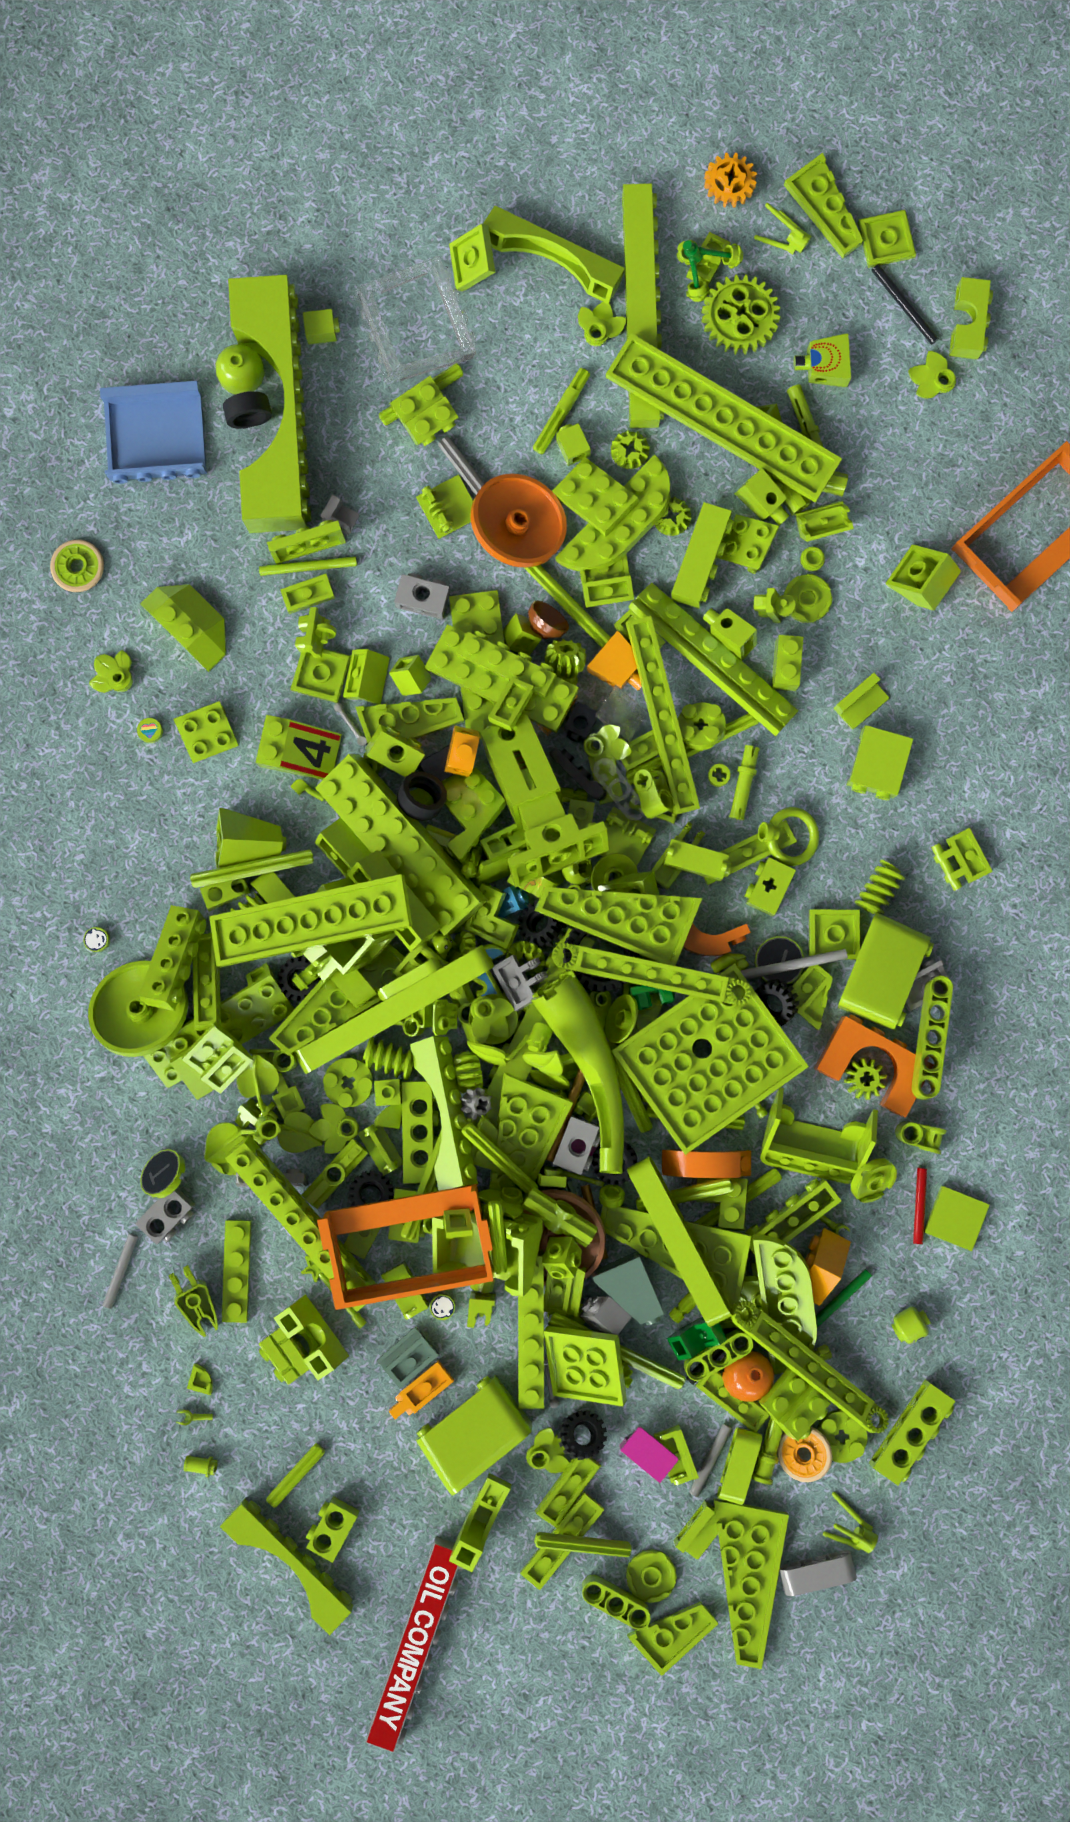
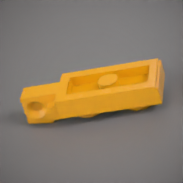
(422, 1390)

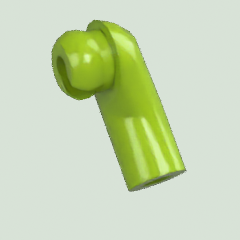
(728, 960)

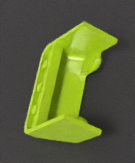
(814, 1148)

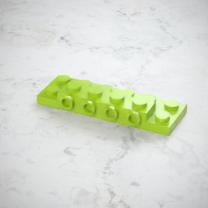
(488, 667)

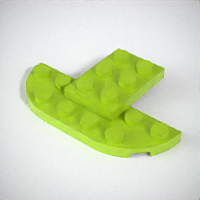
(614, 512)
(781, 1292)

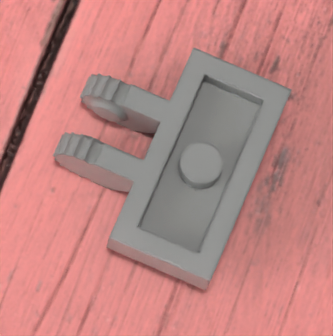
(515, 982)

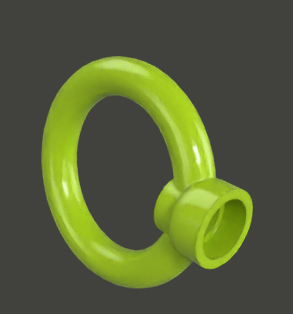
(770, 833)

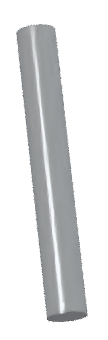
(120, 1271)
(710, 1460)

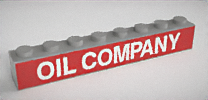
(413, 1648)

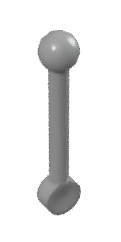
(338, 707)
(554, 1403)

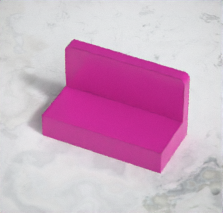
(649, 1454)

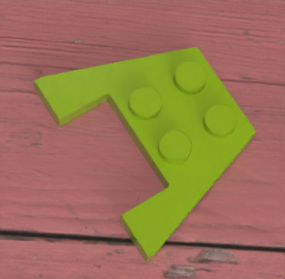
(472, 803)

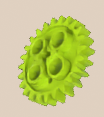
(754, 298)

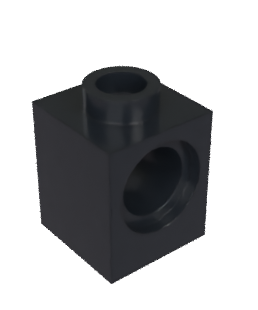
(580, 712)

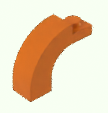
(714, 945)
(706, 1163)

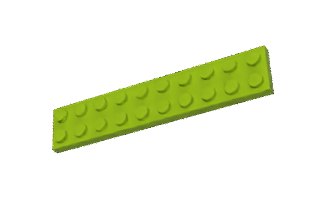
(723, 417)

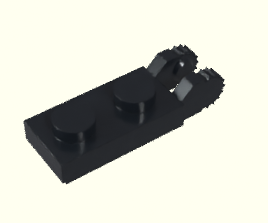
(579, 774)

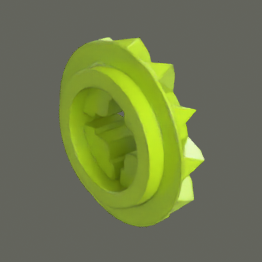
(635, 459)
(683, 520)
(464, 943)
(531, 952)

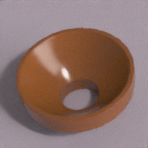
(547, 620)

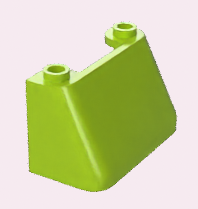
(885, 972)
(521, 1243)
(474, 1435)

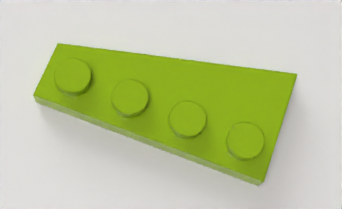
(820, 199)
(411, 718)

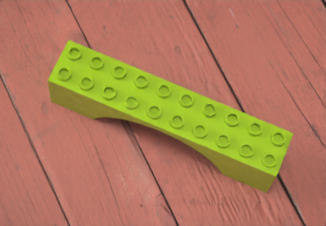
(275, 484)

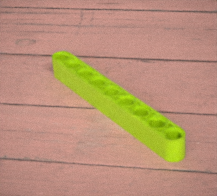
(394, 1009)

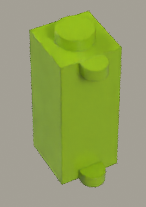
(697, 860)

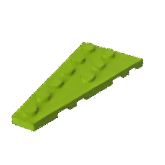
(638, 922)
(531, 1122)
(751, 1559)

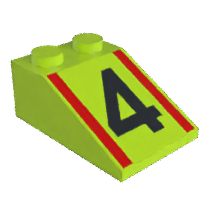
(297, 748)

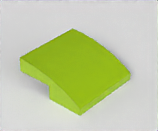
(607, 585)
(217, 1057)

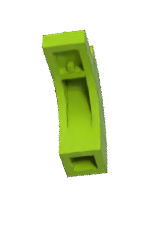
(479, 1521)

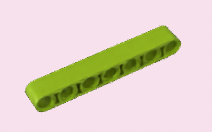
(352, 984)
(679, 1241)

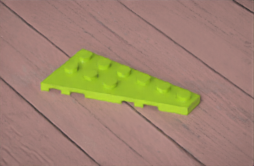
(329, 1008)
(723, 1249)

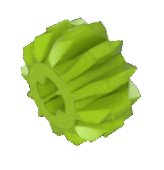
(565, 657)
(468, 1071)
(871, 1085)

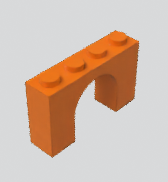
(851, 1037)

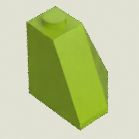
(245, 839)

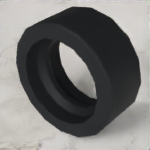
(247, 410)
(414, 808)

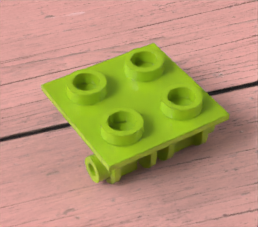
(446, 506)
(749, 542)
(206, 731)
(627, 836)

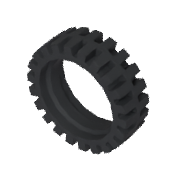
(587, 981)

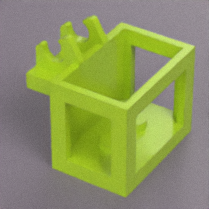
(344, 955)

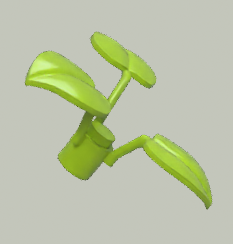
(548, 1063)
(293, 1136)

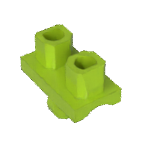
(773, 605)
(317, 633)
(250, 1112)

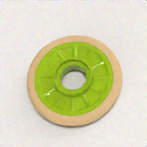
(92, 565)

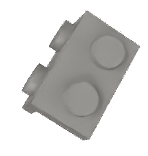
(929, 971)

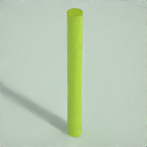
(307, 566)

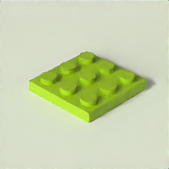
(585, 1365)

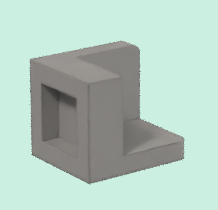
(337, 511)

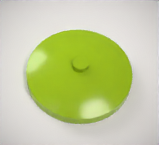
(124, 1021)

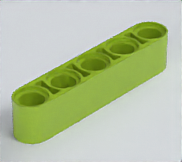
(940, 1028)

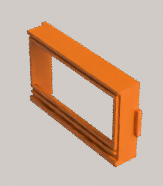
(1040, 568)
(396, 1212)

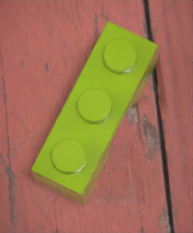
(972, 297)
(325, 1349)

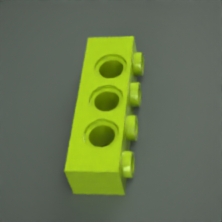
(411, 1092)
(912, 1417)

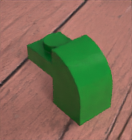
(694, 1338)

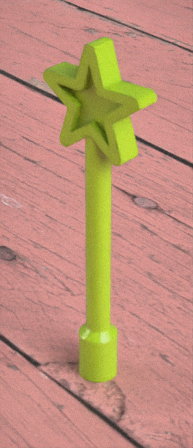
(313, 1269)

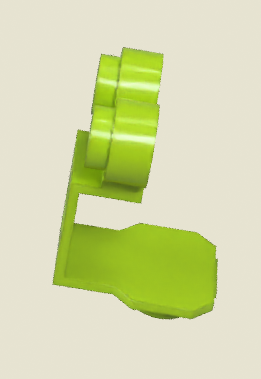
(438, 1015)

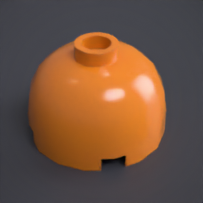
(749, 1377)

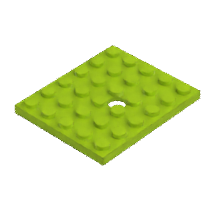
(705, 1095)

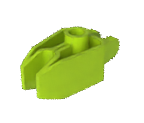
(194, 1301)

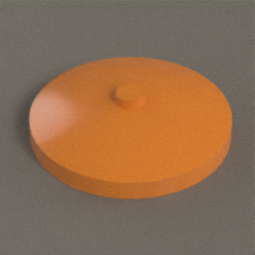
(518, 520)

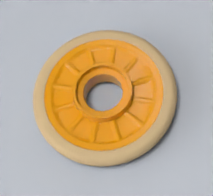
(805, 1470)

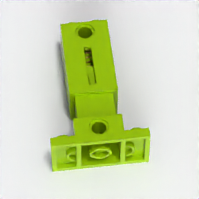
(537, 805)

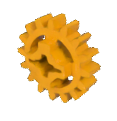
(742, 181)

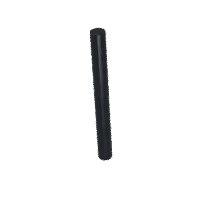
(904, 304)

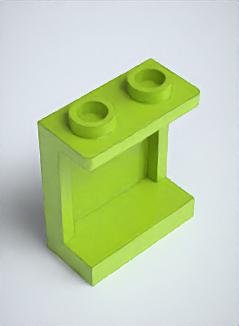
(880, 763)

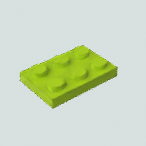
(306, 541)

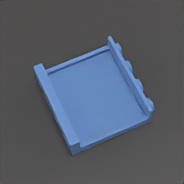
(154, 431)

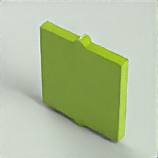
(494, 869)

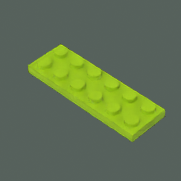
(481, 614)

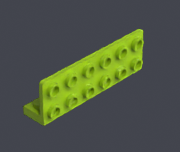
(242, 1016)

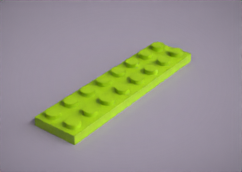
(311, 921)

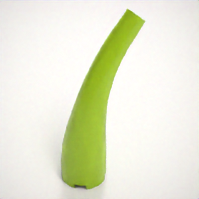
(577, 1025)

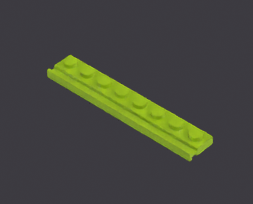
(714, 659)

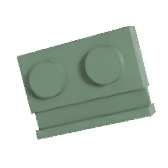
(407, 1357)

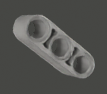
(818, 1574)

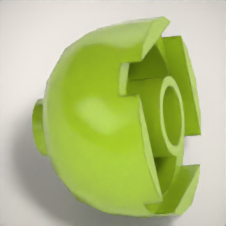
(239, 369)

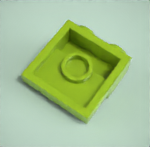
(424, 411)
(794, 1405)

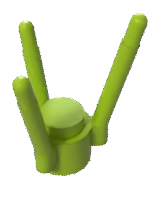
(797, 238)
(861, 1538)

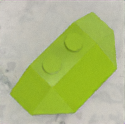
(189, 621)

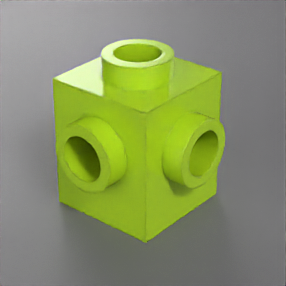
(562, 1257)

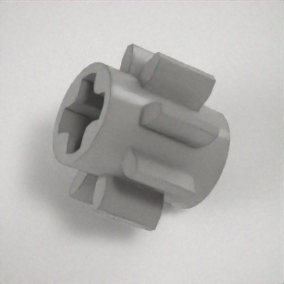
(475, 1103)

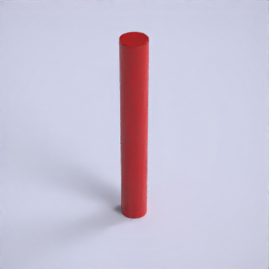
(920, 1201)

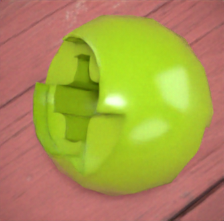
(578, 872)

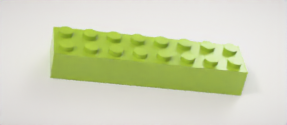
(381, 825)

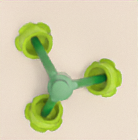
(692, 254)

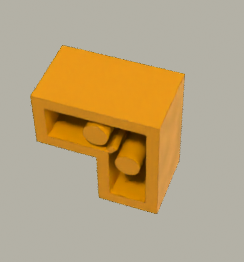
(826, 1262)

